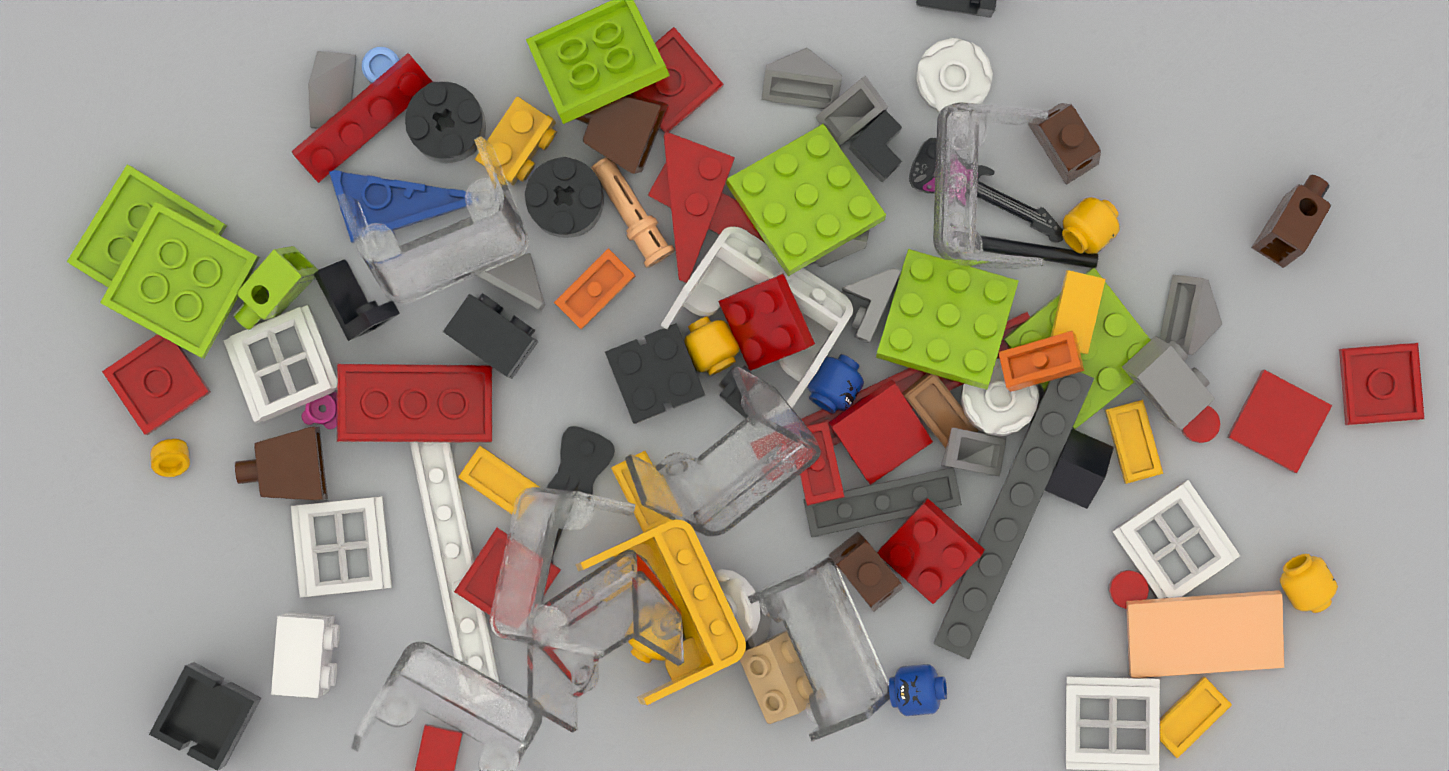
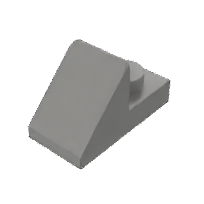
(877, 292)

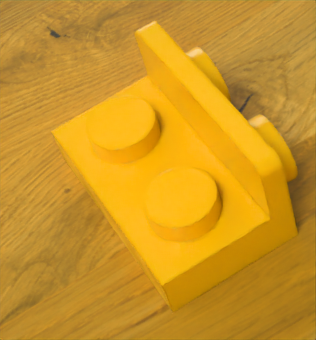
(519, 138)

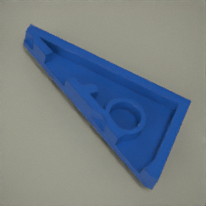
(396, 201)

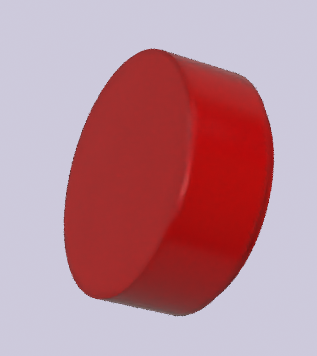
(1203, 426)
(1128, 587)

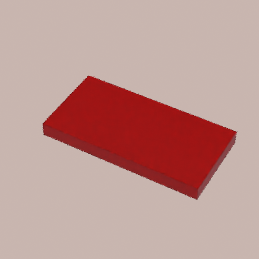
(414, 403)

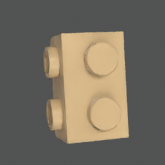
(777, 678)

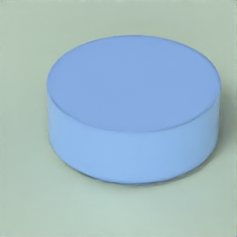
(378, 62)

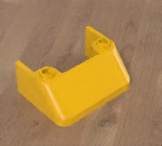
(707, 619)

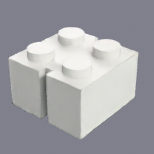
(304, 655)

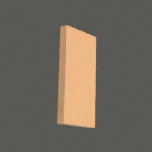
(1205, 634)

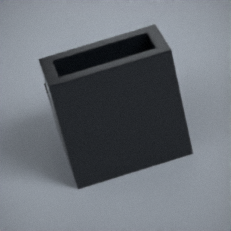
(872, 146)
(1080, 469)

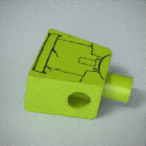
(284, 275)

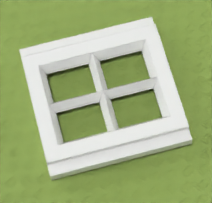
(250, 378)
(1203, 523)
(307, 551)
(1112, 689)

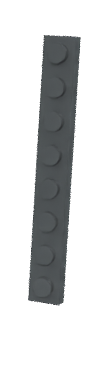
(1013, 512)

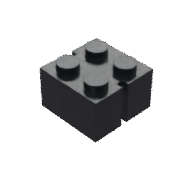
(490, 335)
(655, 373)
(206, 714)

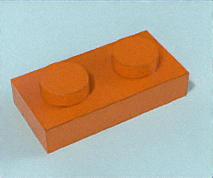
(595, 288)
(1041, 361)

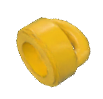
(170, 457)

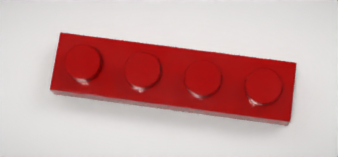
(361, 118)

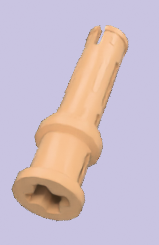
(640, 226)

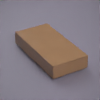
(937, 407)

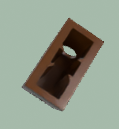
(625, 130)
(1067, 142)
(1294, 222)
(287, 466)
(866, 571)

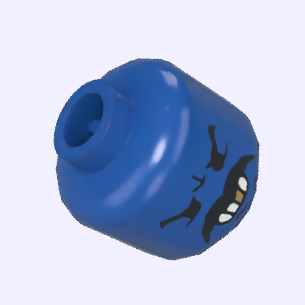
(836, 384)
(917, 690)

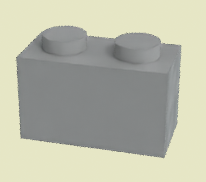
(1169, 382)

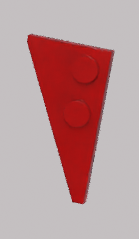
(695, 187)

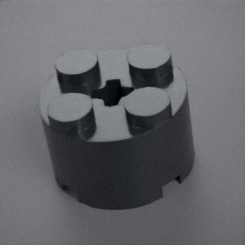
(438, 101)
(564, 175)

